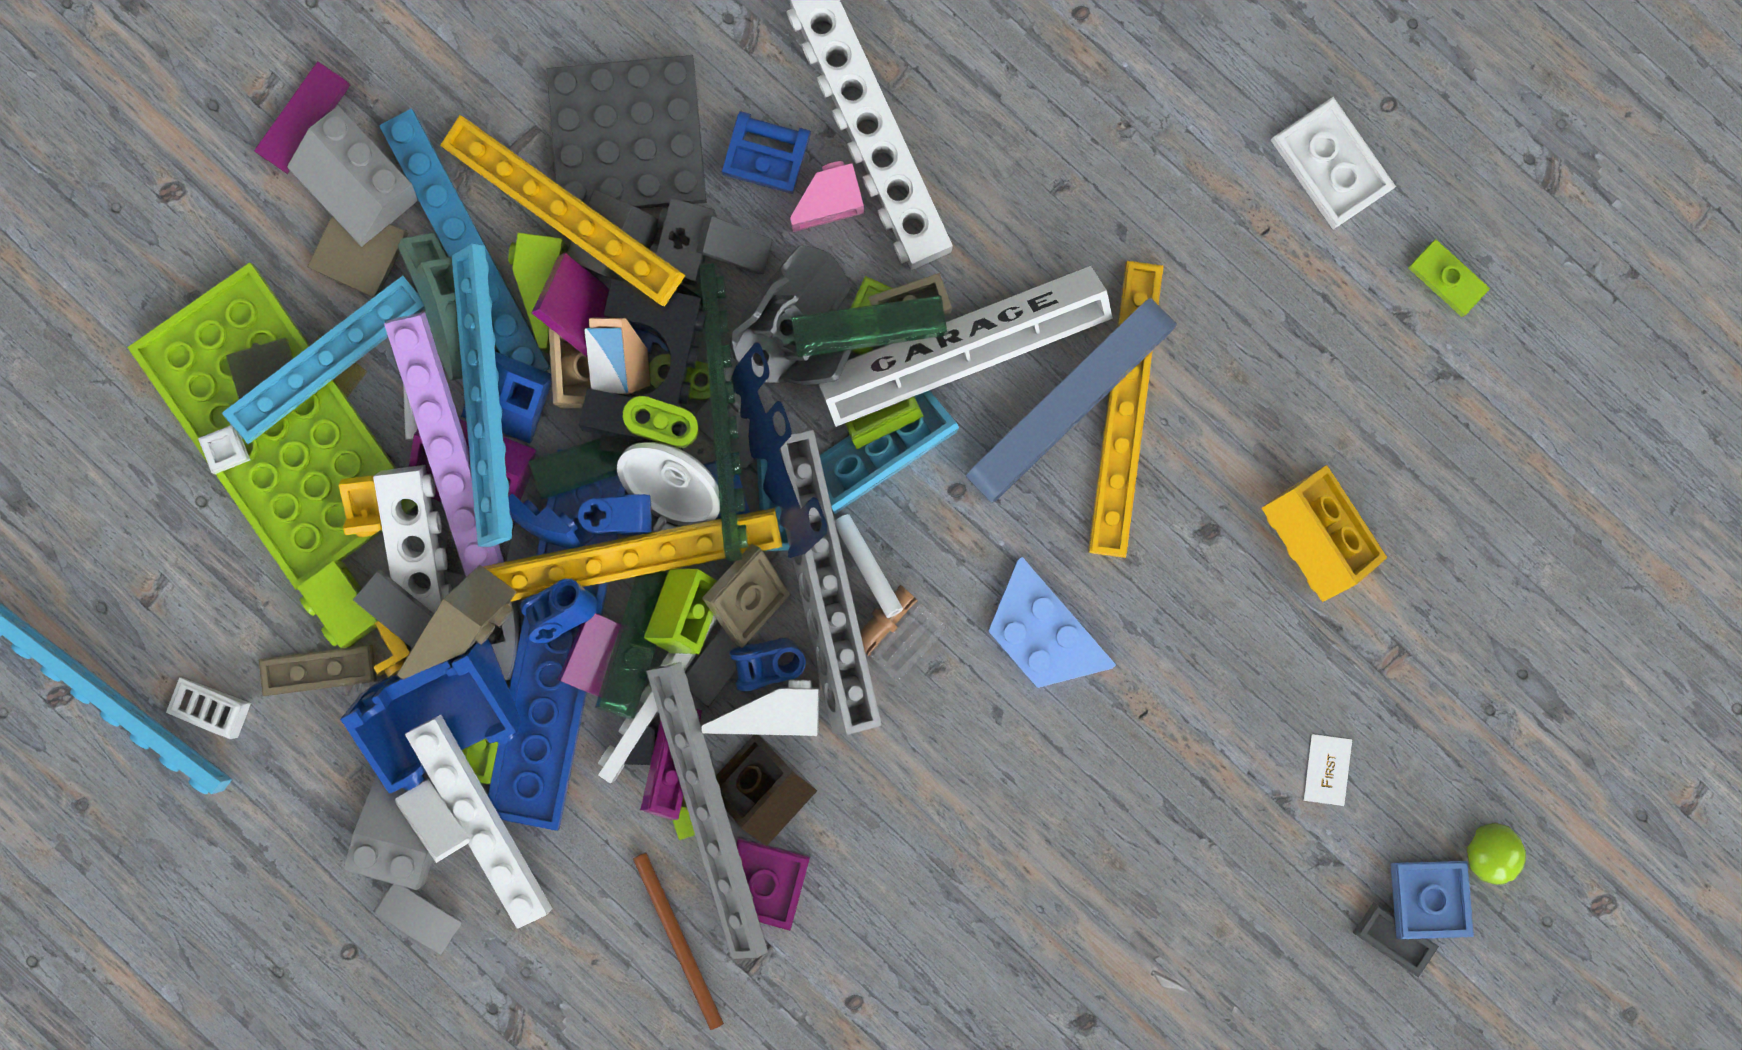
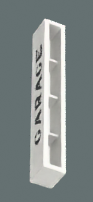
(970, 345)

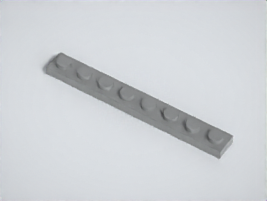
(707, 811)

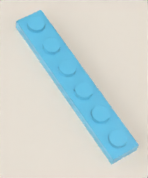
(321, 361)

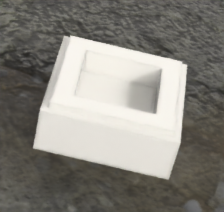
(224, 449)

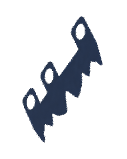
(765, 444)

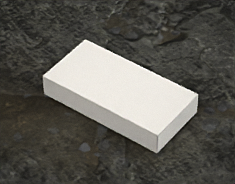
(432, 820)

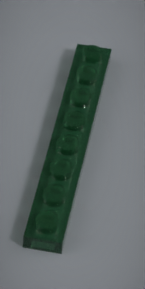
(724, 425)

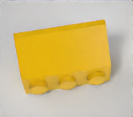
(1324, 534)

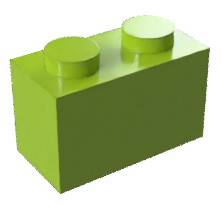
(331, 598)
(680, 613)

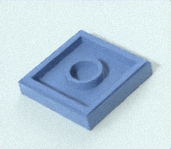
(1432, 900)

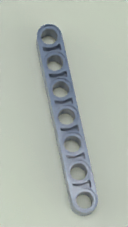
(1071, 400)

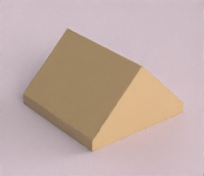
(568, 373)

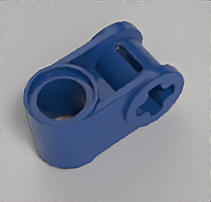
(623, 515)
(557, 610)
(764, 663)

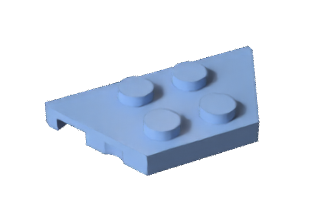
(1043, 633)

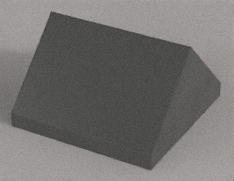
(625, 216)

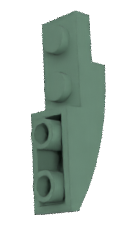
(435, 284)

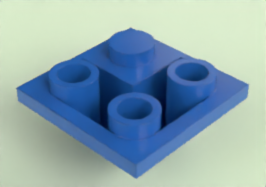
(521, 396)

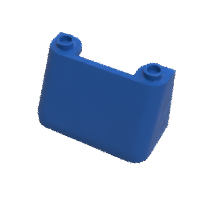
(464, 690)

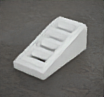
(235, 717)

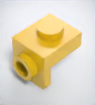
(360, 506)
(396, 647)

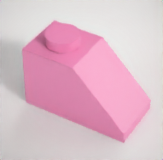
(829, 197)

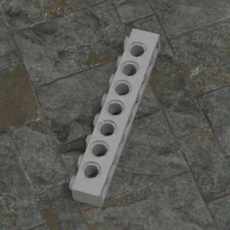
(829, 600)

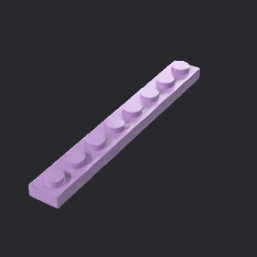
(439, 433)

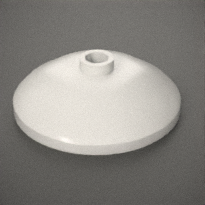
(674, 479)

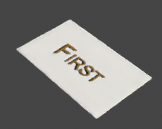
(1327, 770)

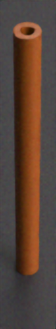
(678, 941)

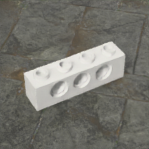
(403, 562)

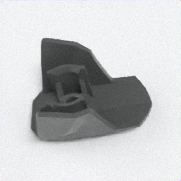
(803, 285)

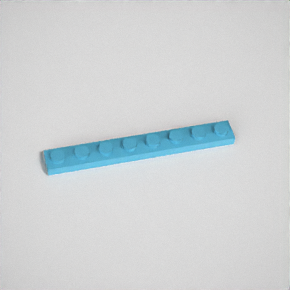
(481, 396)
(113, 706)

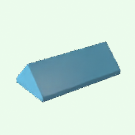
(855, 471)

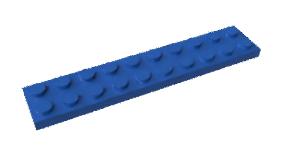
(536, 765)

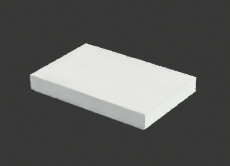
(1333, 163)

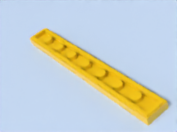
(563, 211)
(1123, 427)
(634, 555)

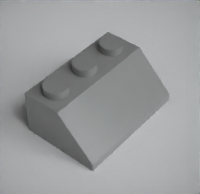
(351, 176)

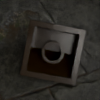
(762, 789)

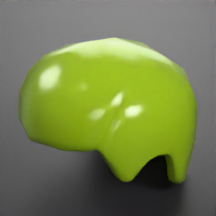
(1496, 854)

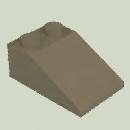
(461, 620)

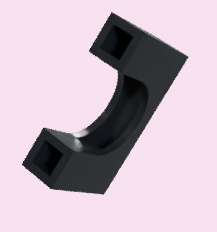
(676, 328)

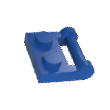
(762, 163)

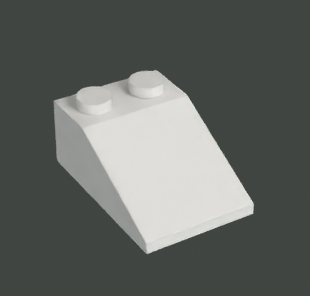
(780, 712)

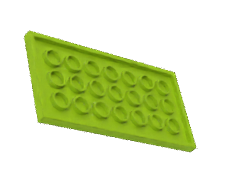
(295, 465)

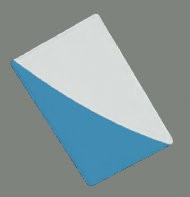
(606, 360)

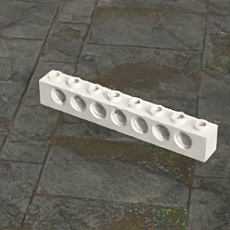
(856, 72)

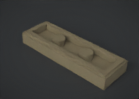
(317, 670)

